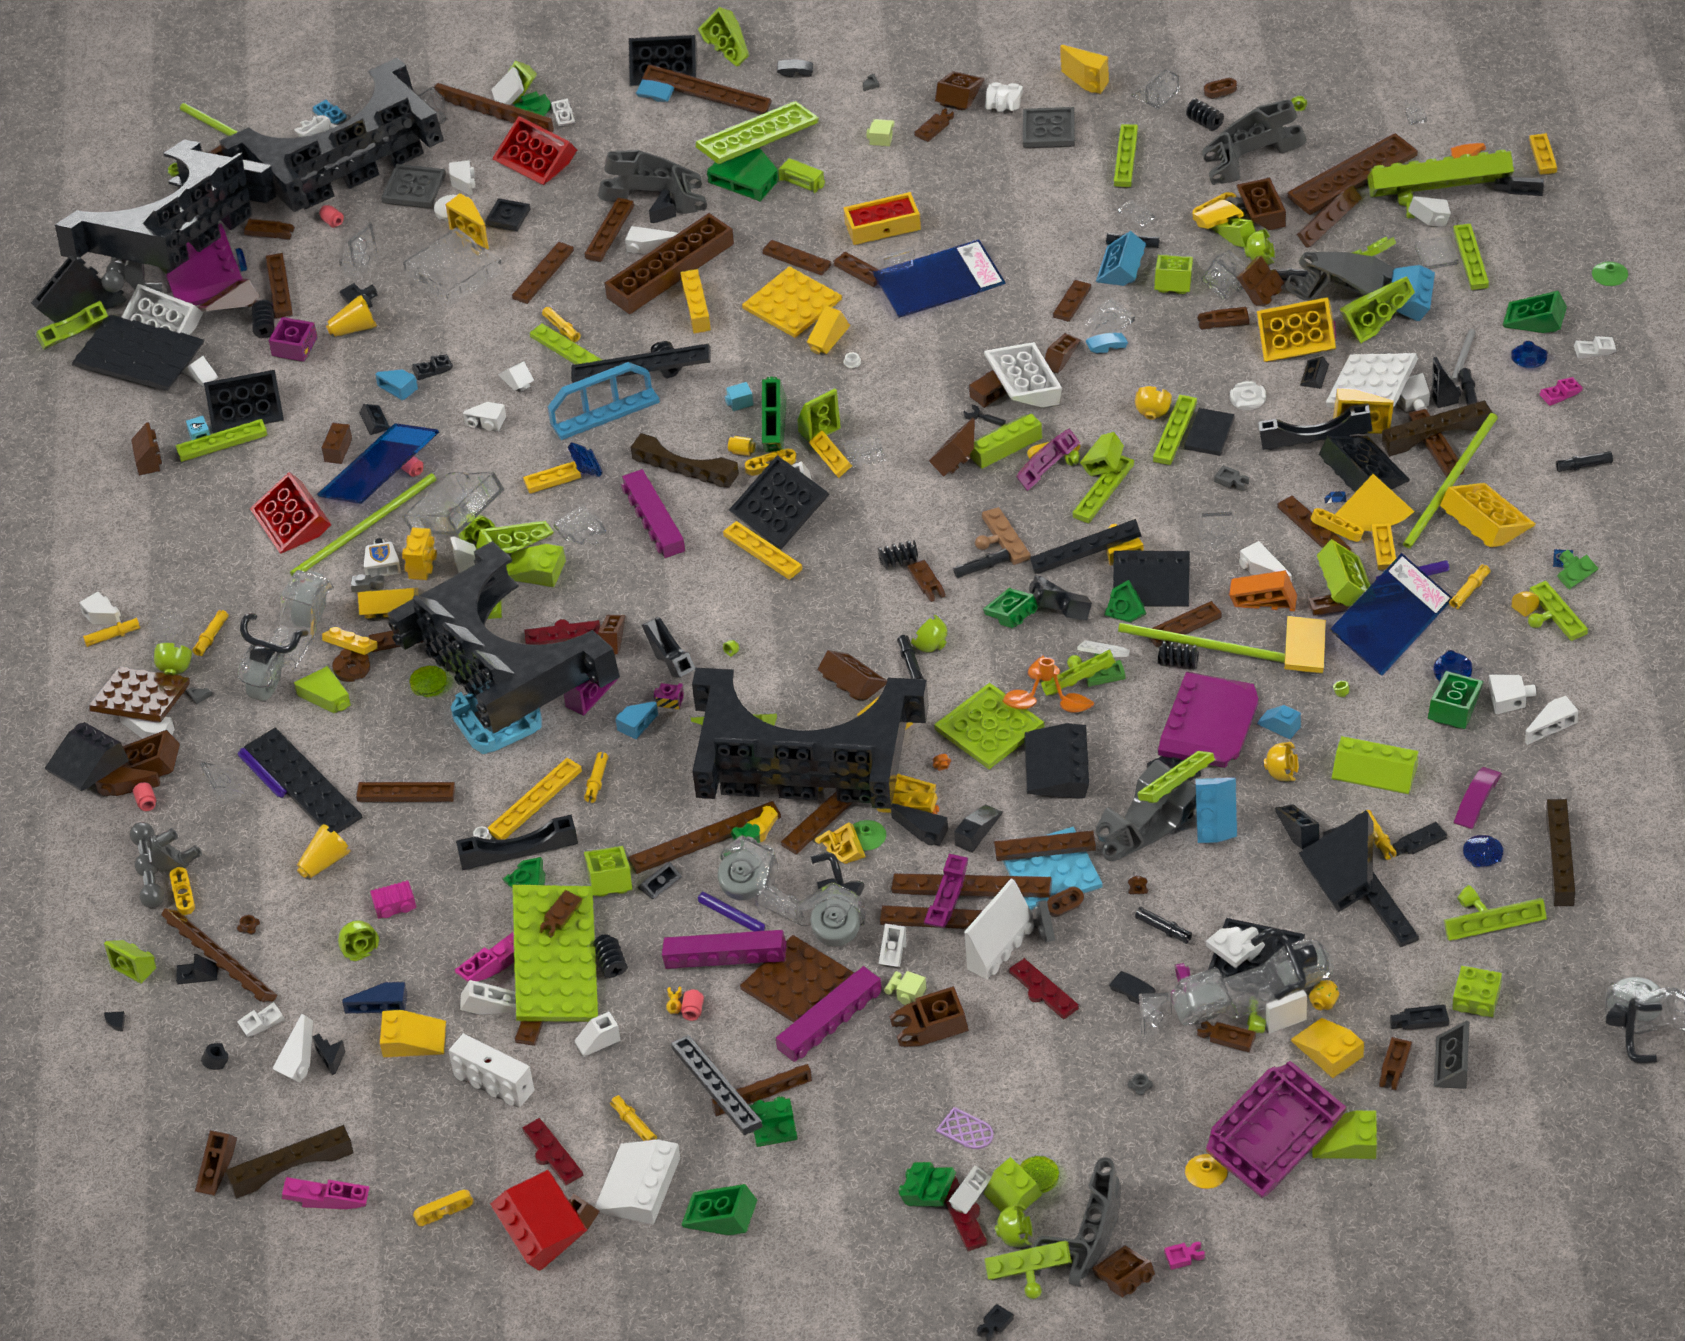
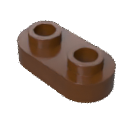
(1220, 87)
(1063, 901)

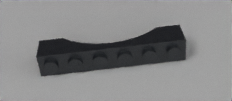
(1352, 421)
(479, 852)

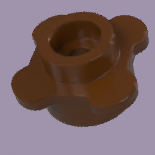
(1138, 881)
(244, 921)

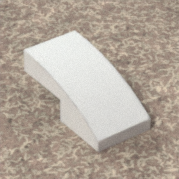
(1599, 347)
(257, 1022)

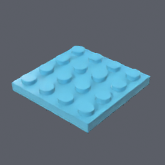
(1065, 870)

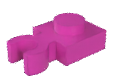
(1181, 1256)

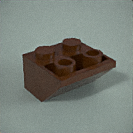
(146, 450)

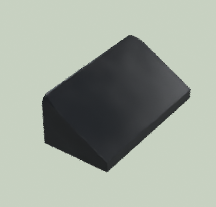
(1315, 373)
(373, 418)
(660, 881)

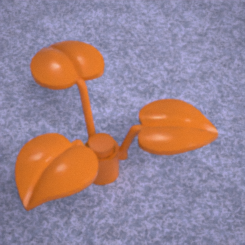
(1045, 669)

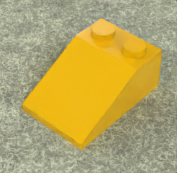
(1085, 68)
(465, 216)
(1380, 407)
(411, 1034)
(1330, 1046)

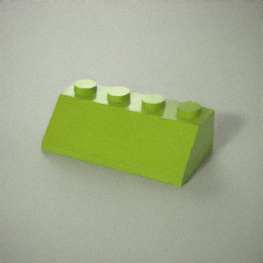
(1006, 440)
(1343, 573)
(1375, 765)

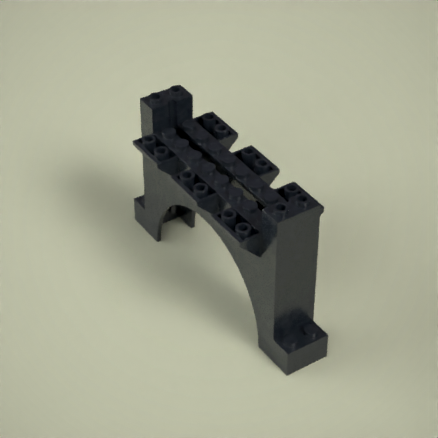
(387, 126)
(157, 233)
(499, 673)
(853, 757)

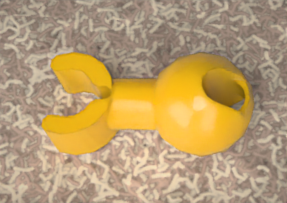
(674, 1005)

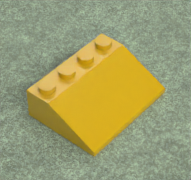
(1296, 329)
(1485, 513)

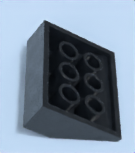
(666, 52)
(243, 400)
(1357, 459)
(1157, 576)
(86, 756)
(1057, 761)

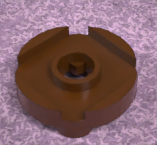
(348, 657)

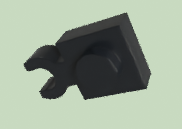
(995, 1320)

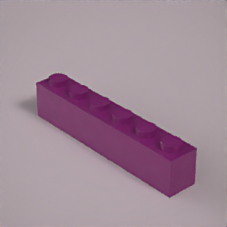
(653, 514)
(724, 949)
(829, 1014)

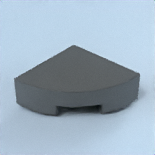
(870, 83)
(198, 695)

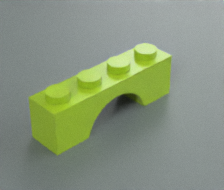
(71, 326)

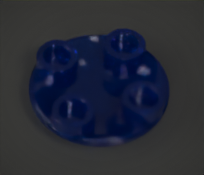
(1529, 355)
(1453, 663)
(1483, 850)

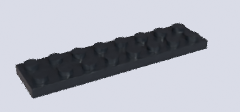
(303, 782)

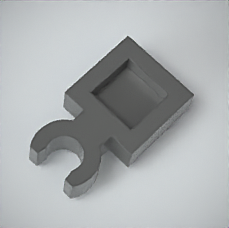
(1229, 477)
(365, 582)

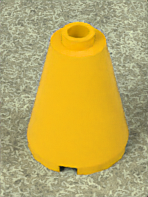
(351, 319)
(322, 852)

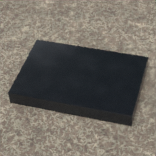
(1209, 431)

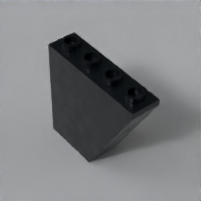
(72, 290)
(1343, 861)

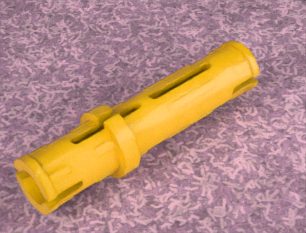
(564, 327)
(1474, 581)
(111, 632)
(207, 638)
(594, 782)
(1382, 840)
(628, 1114)

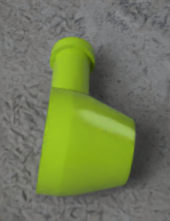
(1405, 199)
(1469, 897)
(1256, 1023)

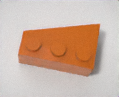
(1265, 589)

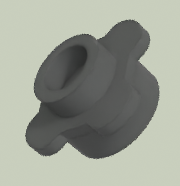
(1140, 1078)

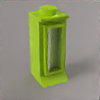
(802, 175)

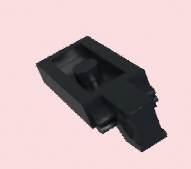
(1521, 185)
(1420, 839)
(1420, 1017)

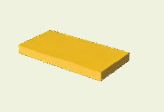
(1305, 644)

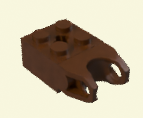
(931, 1018)

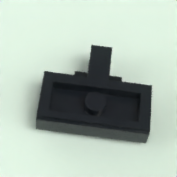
(353, 291)

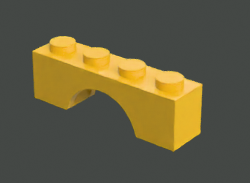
(696, 301)

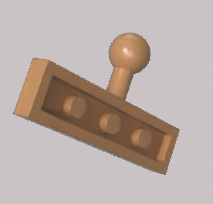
(1004, 535)

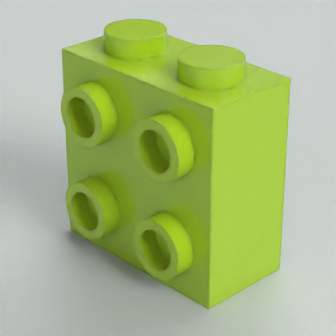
(1477, 991)

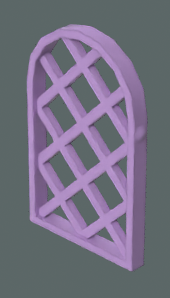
(940, 1130)

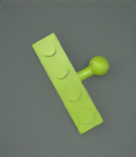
(1557, 610)
(1078, 671)
(1027, 1262)

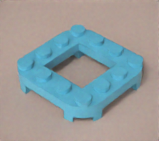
(480, 738)

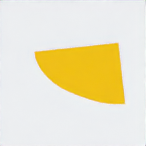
(1374, 505)

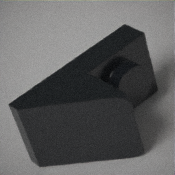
(662, 208)
(200, 971)
(330, 1054)

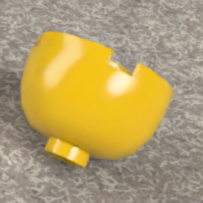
(1152, 402)
(1281, 758)

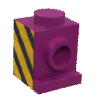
(669, 695)

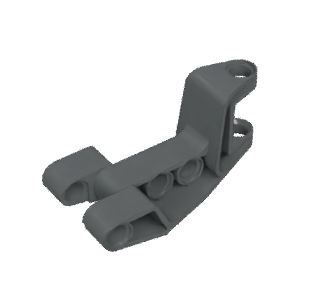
(1252, 131)
(650, 172)
(1349, 270)
(1144, 820)
(1103, 1201)

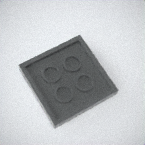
(1048, 127)
(413, 185)

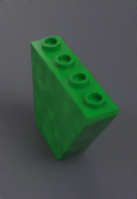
(746, 174)
(773, 414)

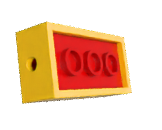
(882, 218)

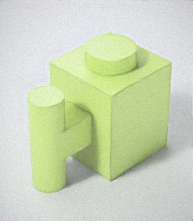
(880, 132)
(908, 988)

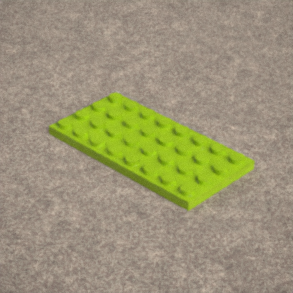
(556, 973)

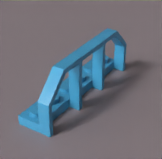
(605, 413)

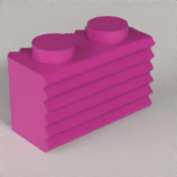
(393, 899)

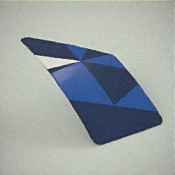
(1337, 496)

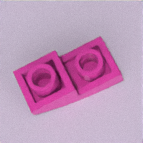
(1563, 390)

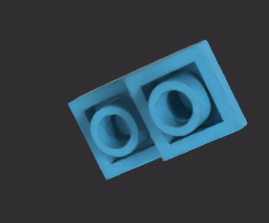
(652, 89)
(326, 109)
(1102, 342)

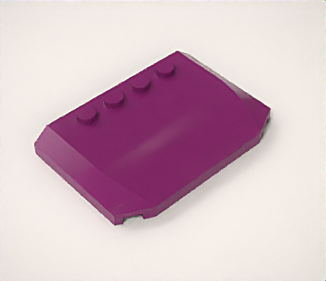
(205, 272)
(1209, 717)
(1273, 1127)

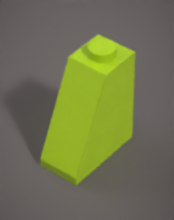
(1103, 455)
(323, 690)

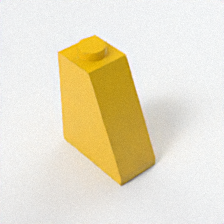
(827, 330)

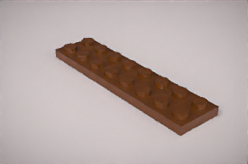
(1354, 171)

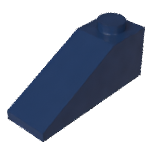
(380, 998)

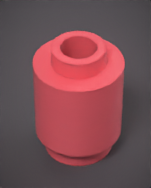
(331, 216)
(413, 467)
(144, 796)
(692, 1005)

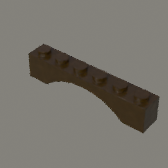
(1407, 435)
(717, 471)
(1561, 852)
(322, 1147)

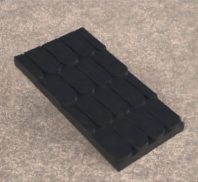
(138, 352)

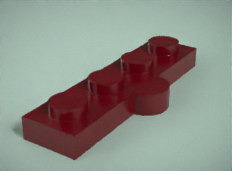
(559, 632)
(1043, 989)
(551, 1152)
(966, 1223)

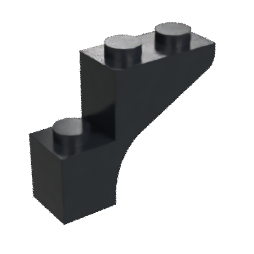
(1054, 597)
(667, 649)

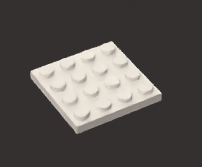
(1375, 374)

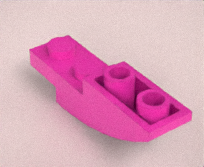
(488, 962)
(328, 1196)

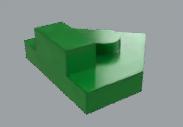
(535, 103)
(1125, 603)
(528, 873)

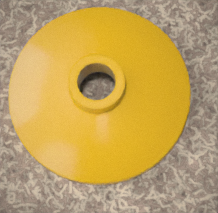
(1203, 1177)

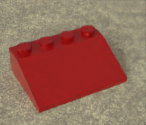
(534, 151)
(290, 514)
(539, 1219)

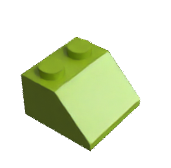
(130, 960)
(1011, 1186)

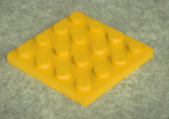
(791, 301)

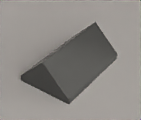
(1452, 1057)

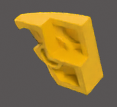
(1217, 214)
(843, 843)

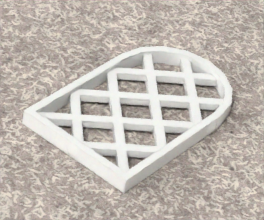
(1099, 648)

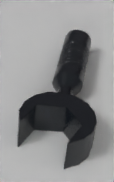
(992, 419)

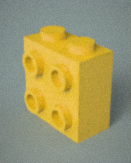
(419, 553)

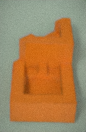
(1472, 148)

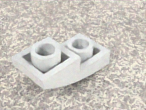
(563, 112)

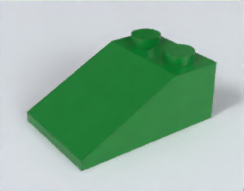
(1536, 313)
(1454, 700)
(721, 1210)

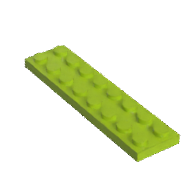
(756, 132)

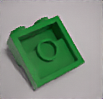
(1011, 607)
(776, 1121)
(926, 1184)

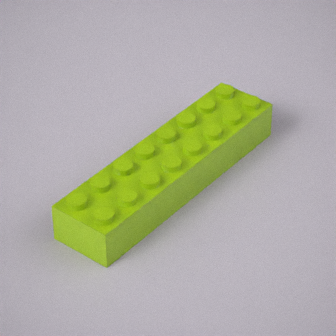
(1440, 173)

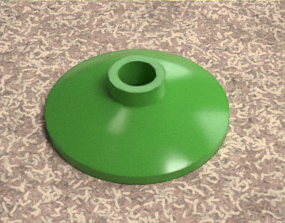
(1610, 273)
(873, 838)

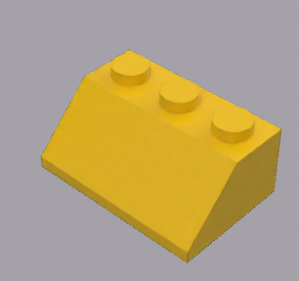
(383, 601)

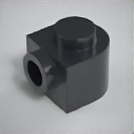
(214, 1056)

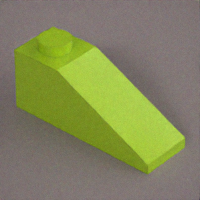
(1236, 231)

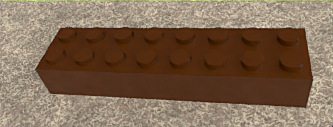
(663, 265)

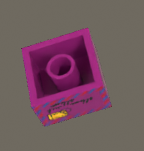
(293, 339)

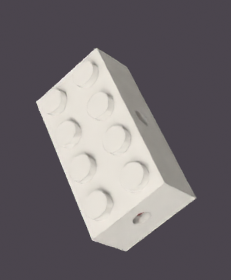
(491, 1070)

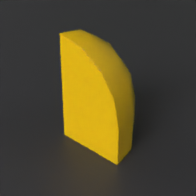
(1525, 602)

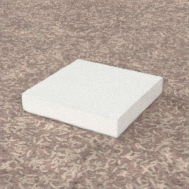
(508, 87)
(1286, 1011)

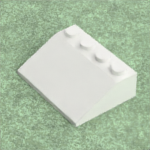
(162, 310)
(1025, 374)
(998, 931)
(639, 1180)

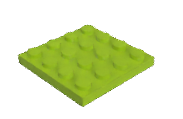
(987, 726)

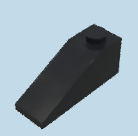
(1443, 387)
(923, 825)
(1299, 826)
(975, 827)

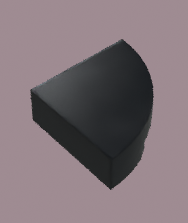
(115, 1020)

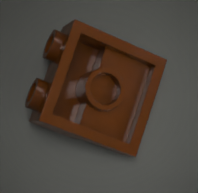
(1260, 281)
(1124, 1271)

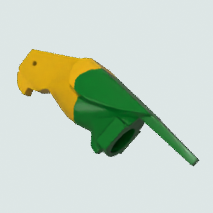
(758, 827)

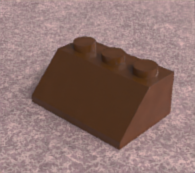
(1263, 203)
(850, 675)

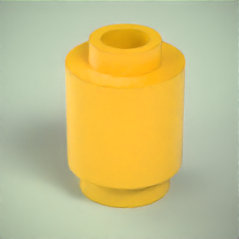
(741, 445)

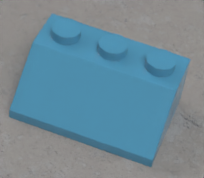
(1121, 260)
(1422, 282)
(1216, 809)

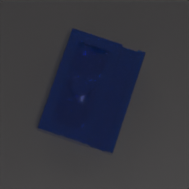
(585, 460)

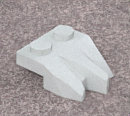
(1003, 96)
(317, 125)
(1235, 944)

